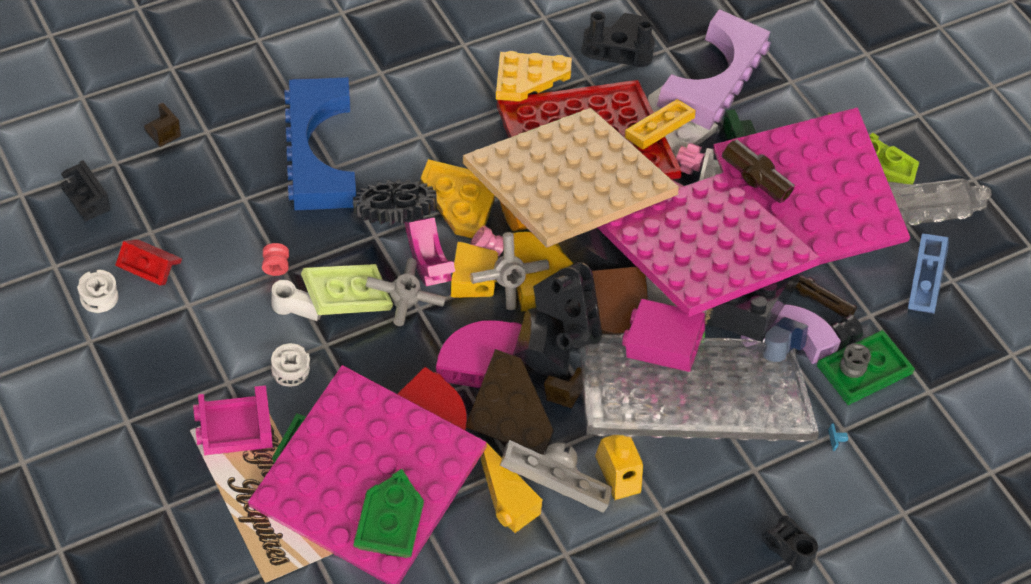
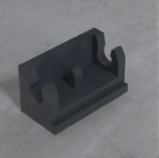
(85, 191)

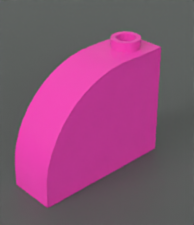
(470, 349)

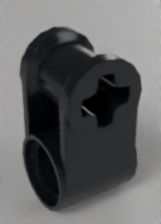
(789, 539)

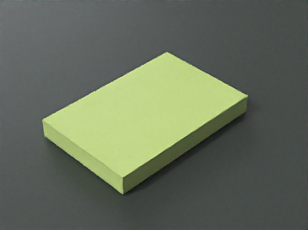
(344, 290)

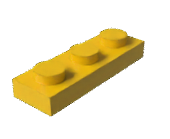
(660, 124)

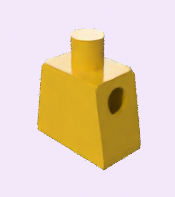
(471, 260)
(619, 457)

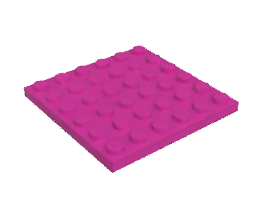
(840, 187)
(709, 244)
(348, 445)

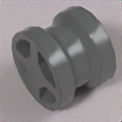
(855, 353)

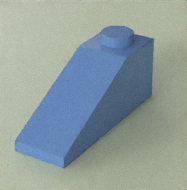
(928, 273)

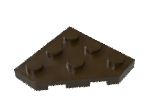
(510, 405)

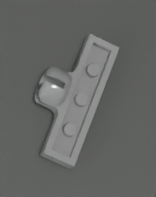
(558, 472)

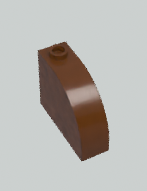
(617, 295)

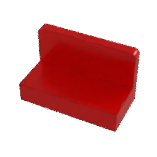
(146, 261)

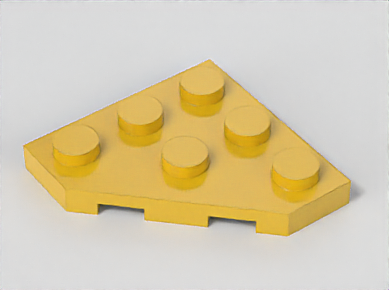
(527, 73)
(460, 197)

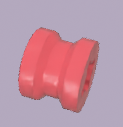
(275, 259)

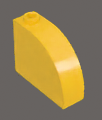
(530, 249)

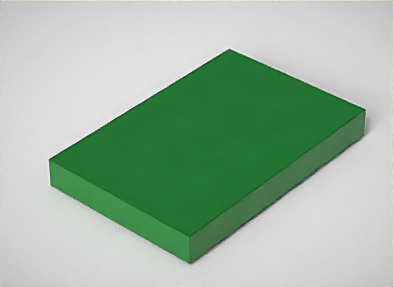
(885, 368)

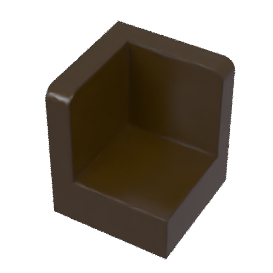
(164, 128)
(564, 391)

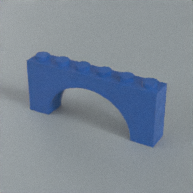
(313, 181)

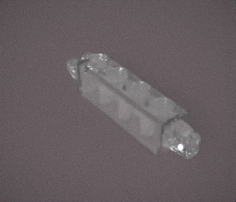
(939, 200)

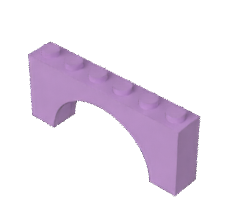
(743, 48)

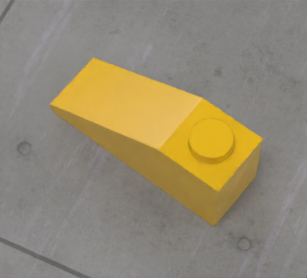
(512, 497)

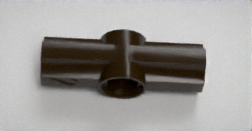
(758, 171)

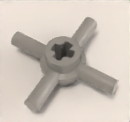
(509, 271)
(405, 291)

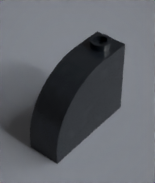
(595, 251)

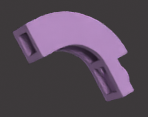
(820, 338)

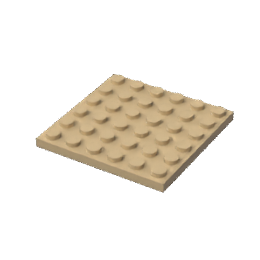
(569, 176)

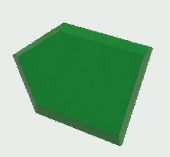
(390, 517)

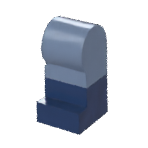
(783, 338)

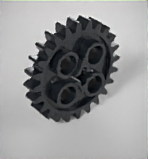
(378, 204)

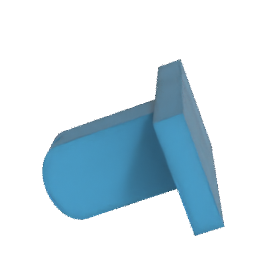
(836, 437)

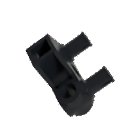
(625, 43)
(573, 299)

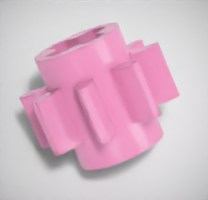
(690, 158)

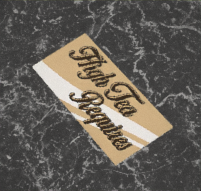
(271, 545)

